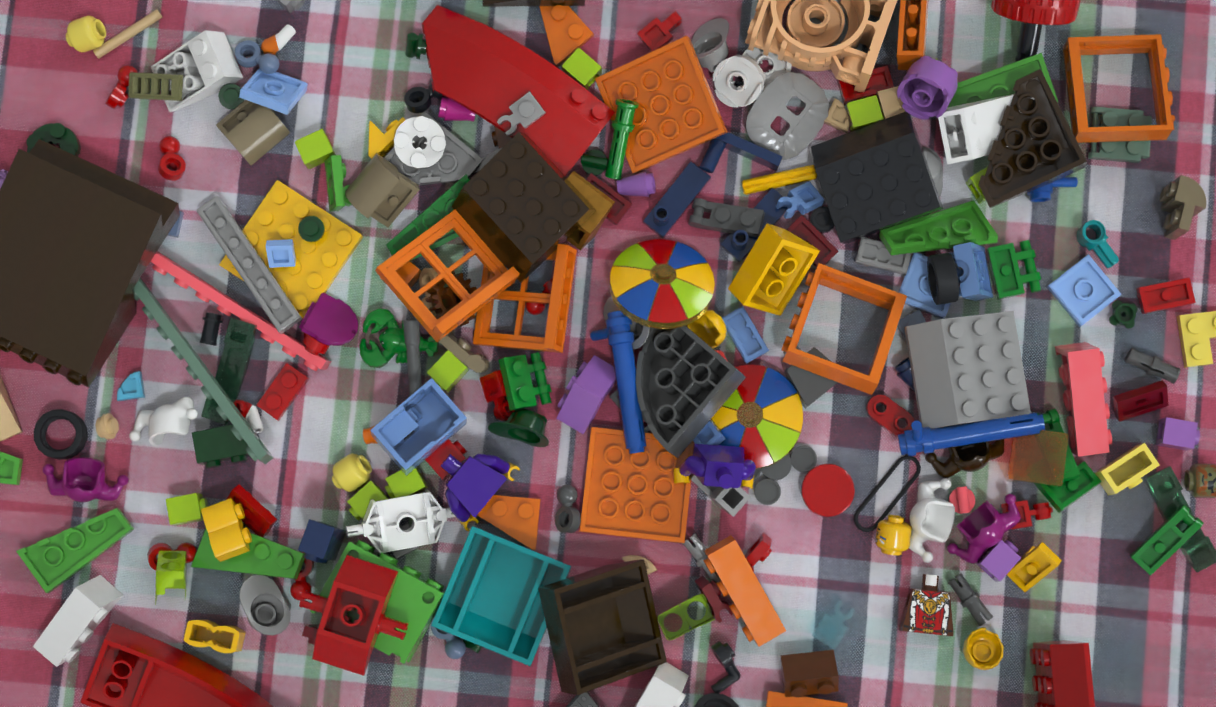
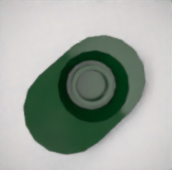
(524, 427)

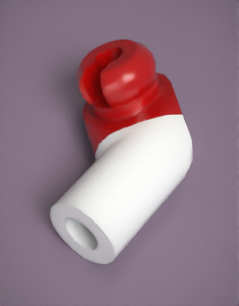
(251, 415)

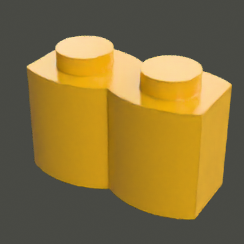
(226, 529)
(209, 634)

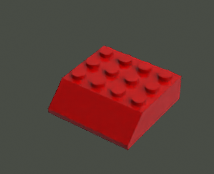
(1062, 674)

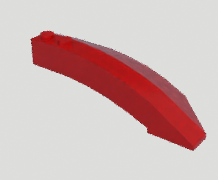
(494, 71)
(151, 673)

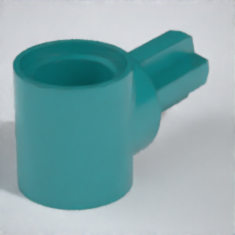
(1099, 245)

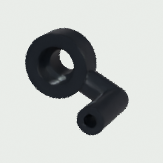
(724, 655)

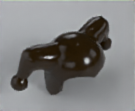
(966, 458)

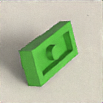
(335, 173)

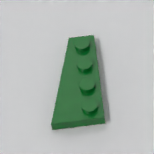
(428, 218)

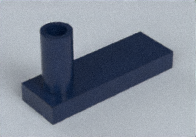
(740, 147)
(676, 199)
(739, 243)

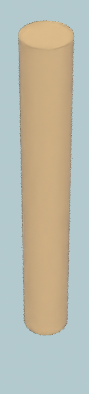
(128, 33)

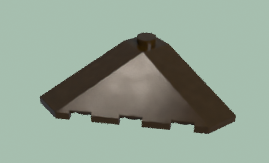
(1032, 146)

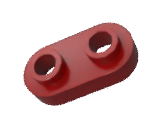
(889, 418)

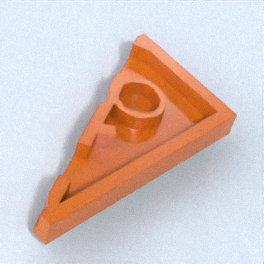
(564, 31)
(515, 517)

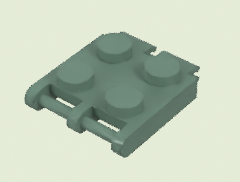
(1122, 150)

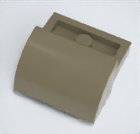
(252, 130)
(381, 191)
(1183, 200)

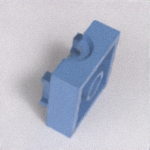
(975, 281)

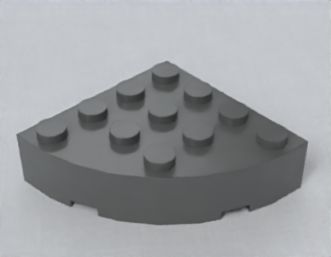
(681, 385)

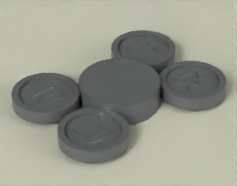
(767, 490)

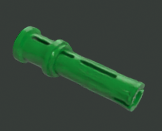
(622, 127)

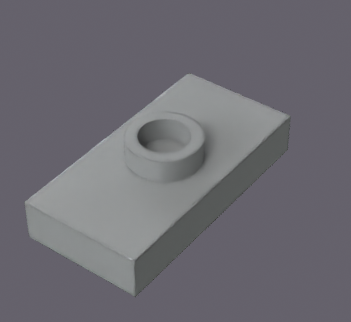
(875, 255)

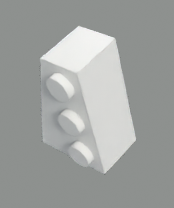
(77, 620)
(664, 688)

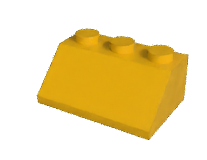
(773, 270)

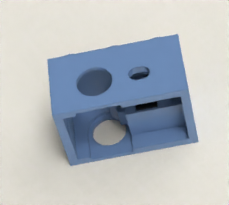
(418, 426)

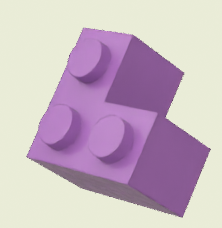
(586, 393)

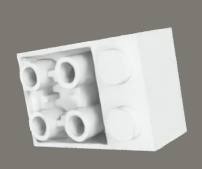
(205, 66)
(972, 128)

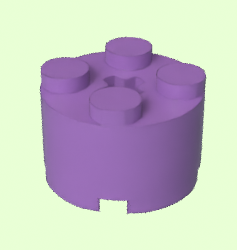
(927, 88)

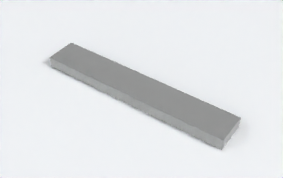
(249, 264)

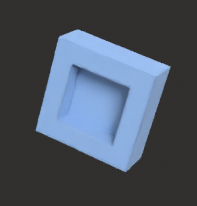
(280, 253)

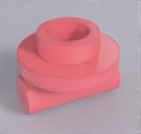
(962, 499)

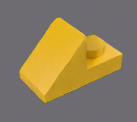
(380, 142)
(1034, 566)

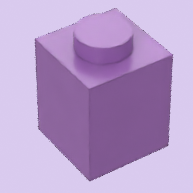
(1177, 434)
(999, 560)

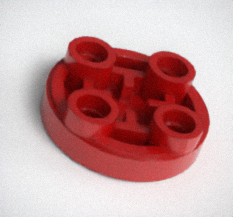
(827, 490)

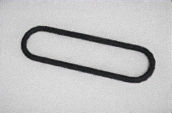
(878, 487)

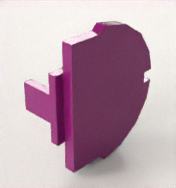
(330, 321)

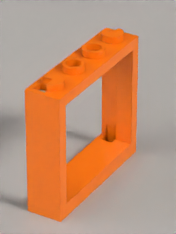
(1118, 45)
(856, 288)

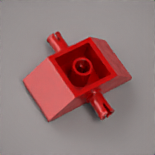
(360, 587)

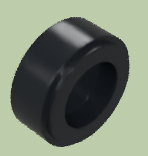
(822, 220)

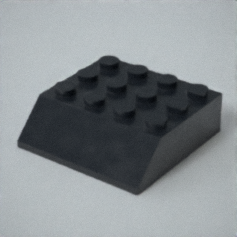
(875, 178)

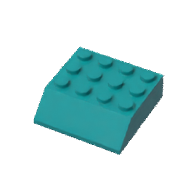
(497, 596)

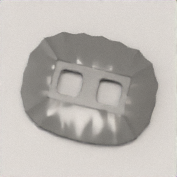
(773, 103)

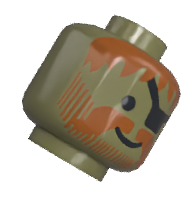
(1201, 480)

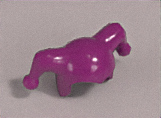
(83, 481)
(985, 529)

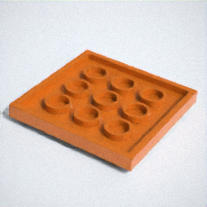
(673, 102)
(634, 491)

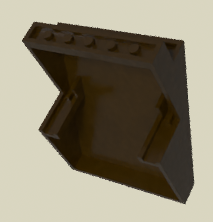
(71, 258)

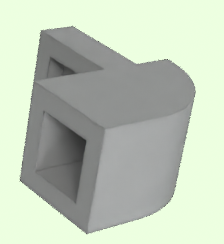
(729, 499)

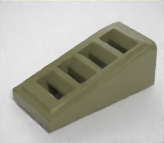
(140, 86)

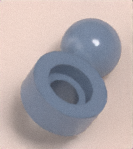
(268, 62)
(455, 647)

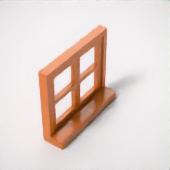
(469, 303)
(557, 315)

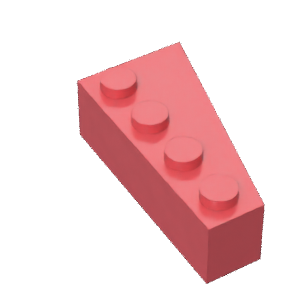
(1085, 398)

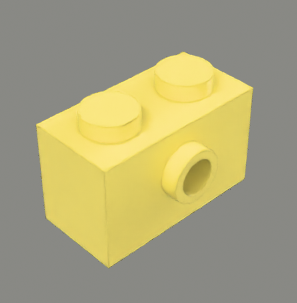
(1127, 469)

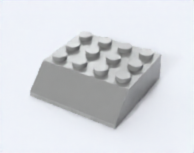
(967, 369)

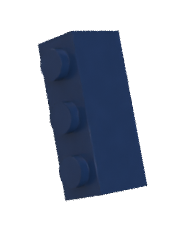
(321, 541)

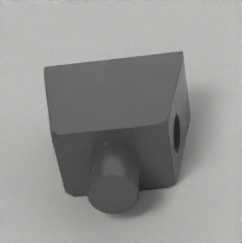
(807, 384)

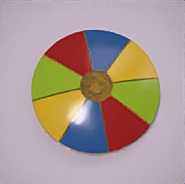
(661, 284)
(761, 416)

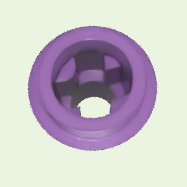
(637, 185)

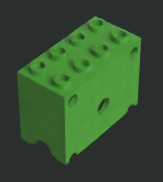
(410, 602)

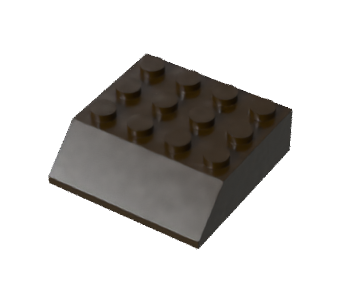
(522, 206)
(602, 626)

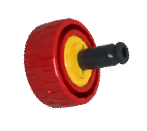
(1032, 16)

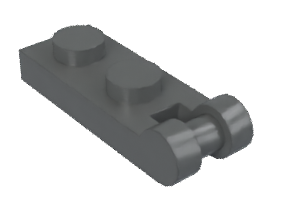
(726, 217)

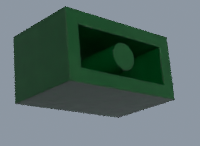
(218, 445)

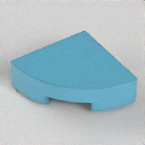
(131, 387)

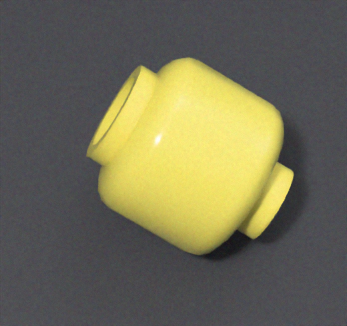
(85, 33)
(351, 472)

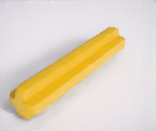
(779, 179)

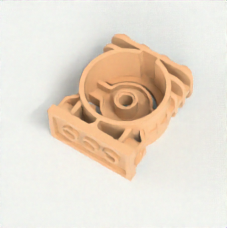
(809, 44)

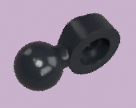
(419, 99)

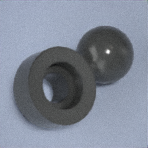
(567, 517)

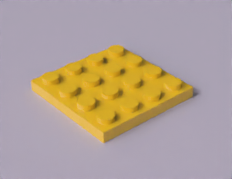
(316, 261)

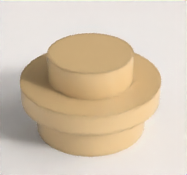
(107, 426)

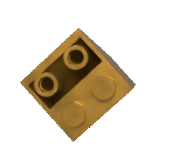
(601, 204)

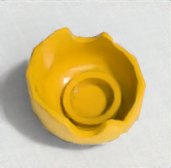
(709, 328)
(983, 649)

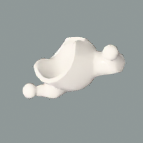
(165, 419)
(930, 517)

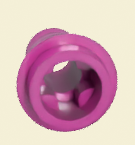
(454, 111)

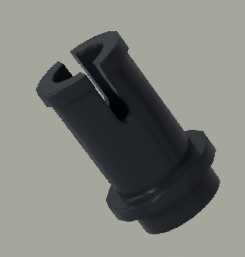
(210, 328)

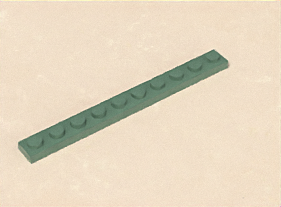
(198, 369)

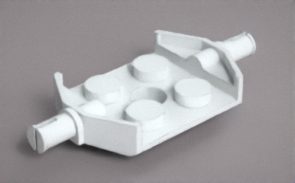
(384, 516)

